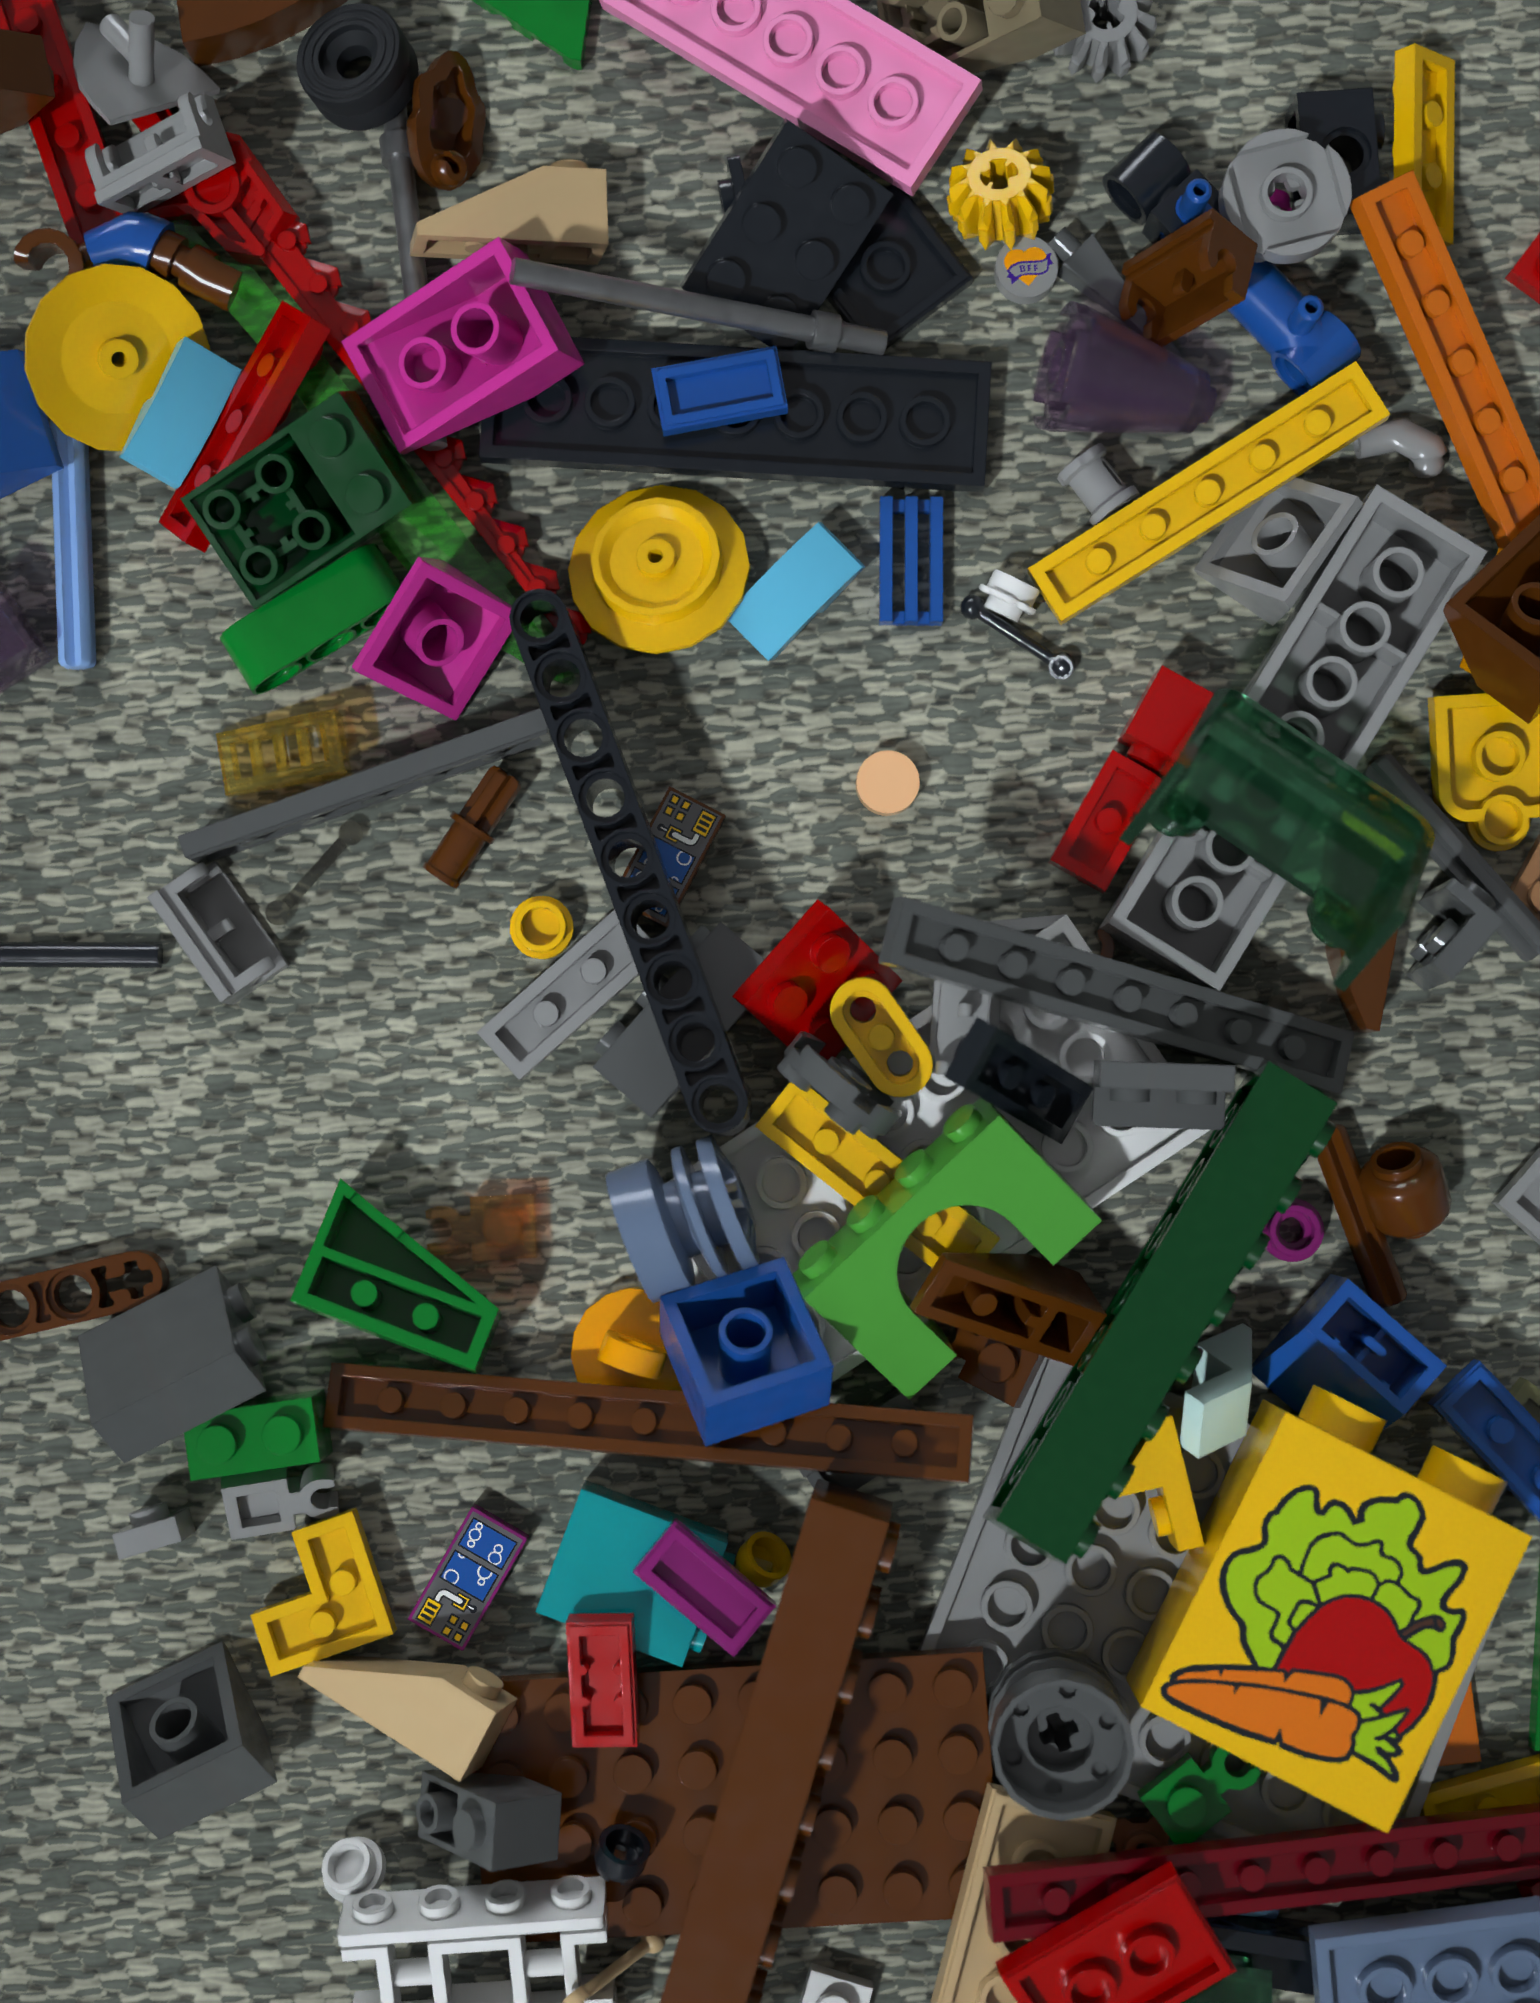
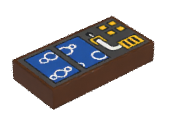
(684, 835)

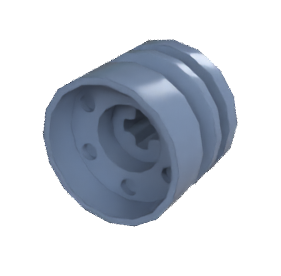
(682, 1218)

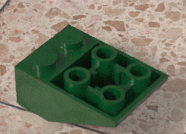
(303, 497)

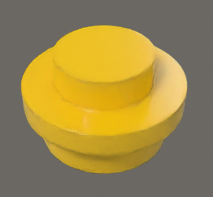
(541, 927)

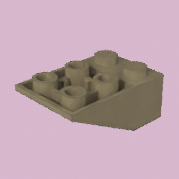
(986, 32)

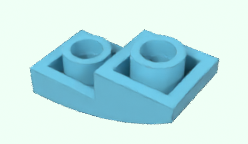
(180, 413)
(795, 591)

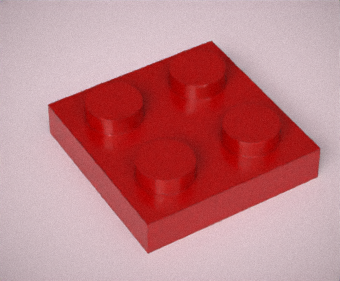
(804, 971)

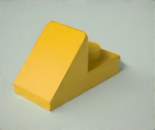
(1162, 1467)

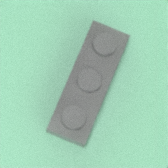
(562, 998)

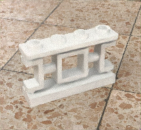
(477, 1921)

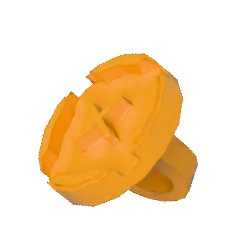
(622, 1343)

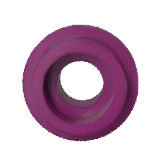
(1307, 1242)

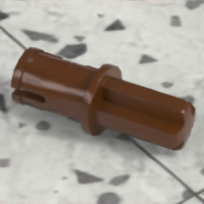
(473, 826)

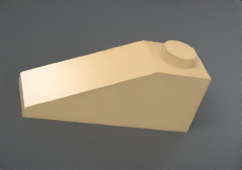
(548, 213)
(429, 1707)

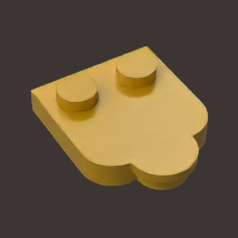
(1484, 767)

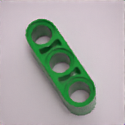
(311, 619)

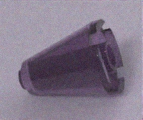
(1117, 381)

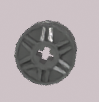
(1065, 1770)

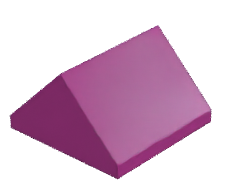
(436, 637)

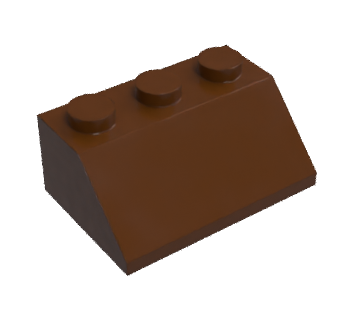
(1499, 624)

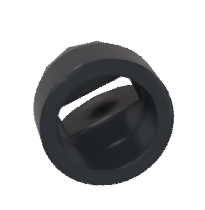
(626, 1839)

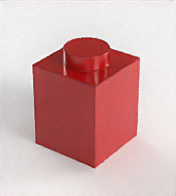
(1162, 718)

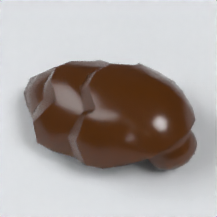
(446, 123)

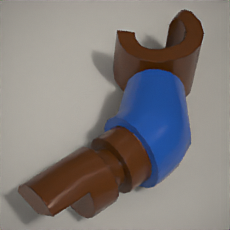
(142, 242)

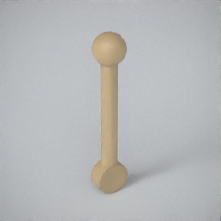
(648, 1944)

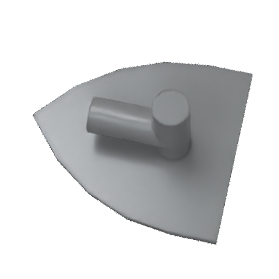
(130, 72)

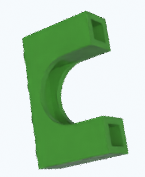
(971, 1163)

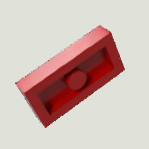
(1091, 842)

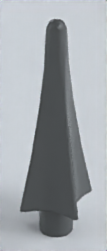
(1094, 274)

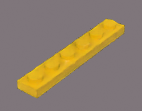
(1209, 493)

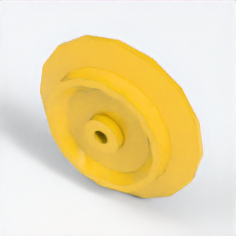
(80, 330)
(659, 569)

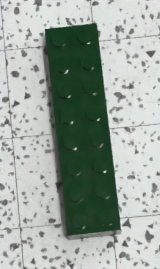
(1160, 1313)

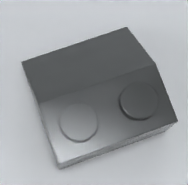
(188, 1742)

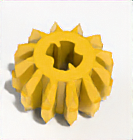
(1000, 194)

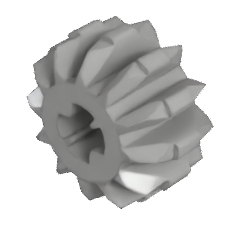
(1117, 43)

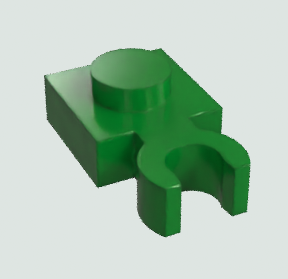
(1190, 1798)

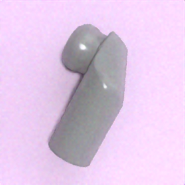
(1407, 439)

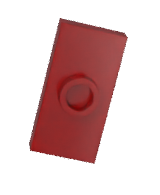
(603, 1679)

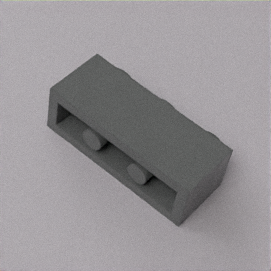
(636, 1055)

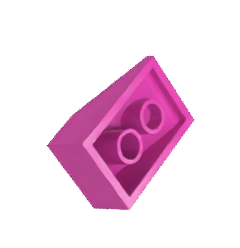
(461, 349)

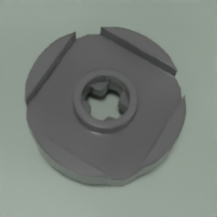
(851, 1094)

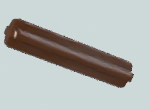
(1365, 1240)

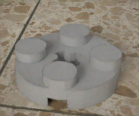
(1303, 167)

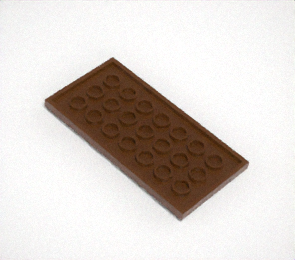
(890, 1810)

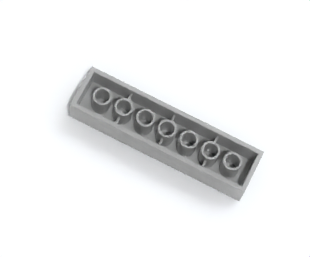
(1333, 680)

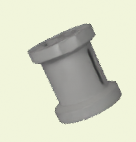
(1097, 484)

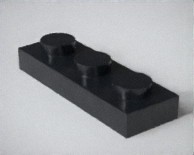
(1018, 1080)

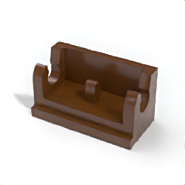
(1188, 277)

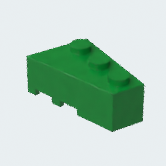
(392, 1287)

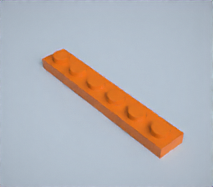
(1452, 353)

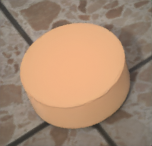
(887, 783)

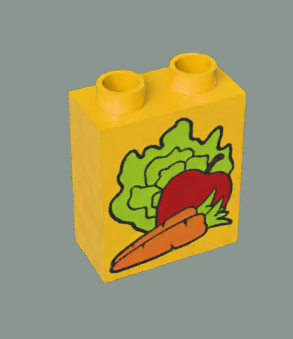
(1330, 1606)

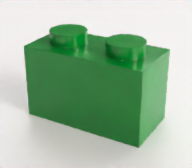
(260, 1436)

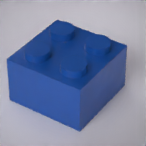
(745, 1351)

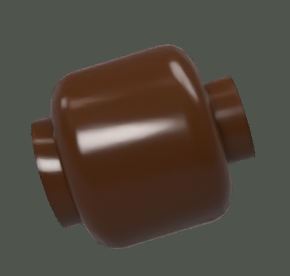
(1405, 1190)

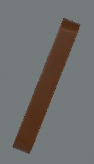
(43, 1291)

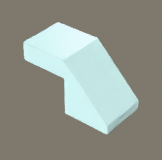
(1220, 1393)

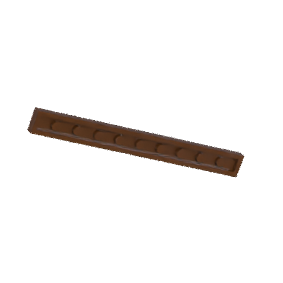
(642, 1423)

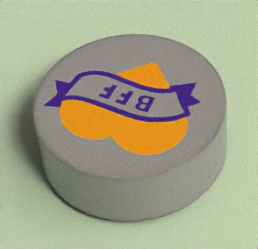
(1026, 271)

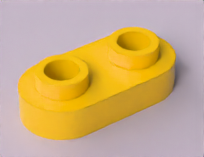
(881, 1036)

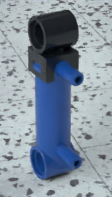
(1294, 329)

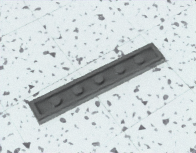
(366, 788)

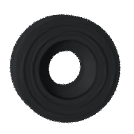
(338, 41)

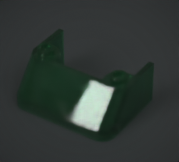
(1297, 815)

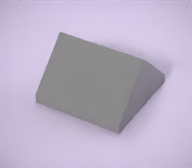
(1277, 546)

